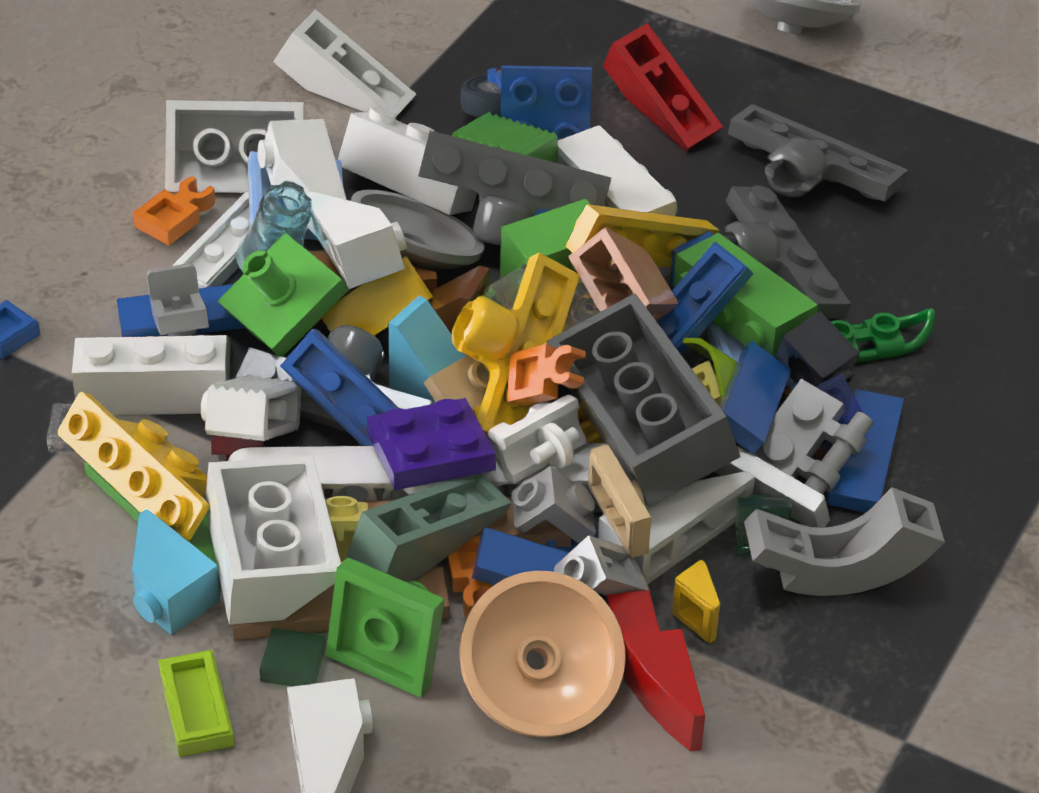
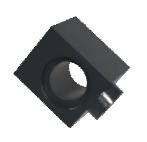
(817, 352)

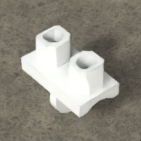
(540, 439)

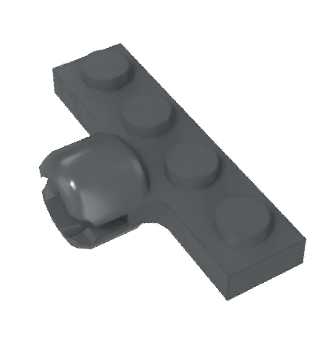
(807, 157)
(507, 182)
(777, 243)
(357, 345)

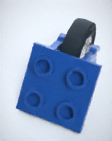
(533, 95)

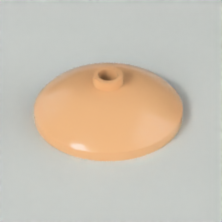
(571, 633)

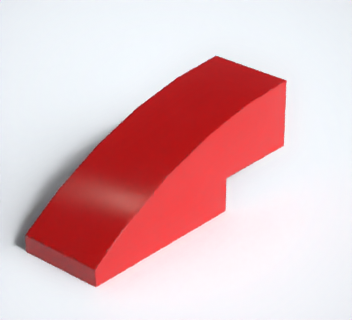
(659, 668)

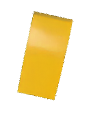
(378, 301)

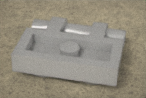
(802, 426)

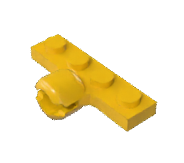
(649, 230)
(493, 331)

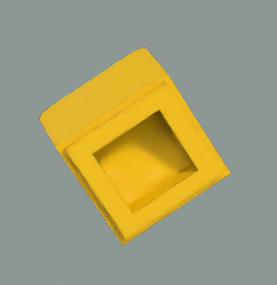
(696, 601)

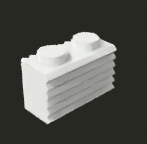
(252, 408)

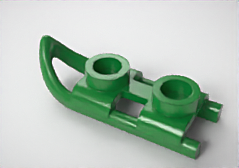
(886, 334)

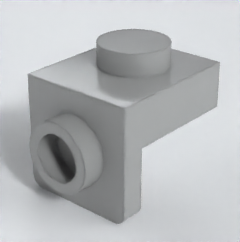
(176, 300)
(556, 499)

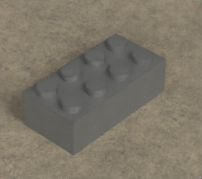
(647, 401)

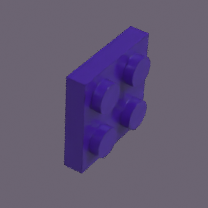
(430, 443)

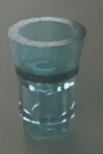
(280, 211)

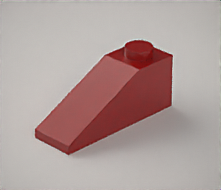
(660, 88)

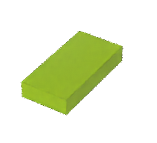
(196, 703)

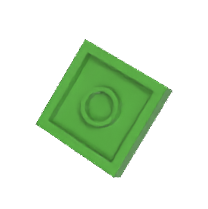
(282, 294)
(384, 626)

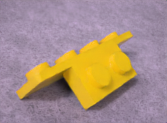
(139, 463)

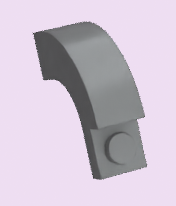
(848, 557)

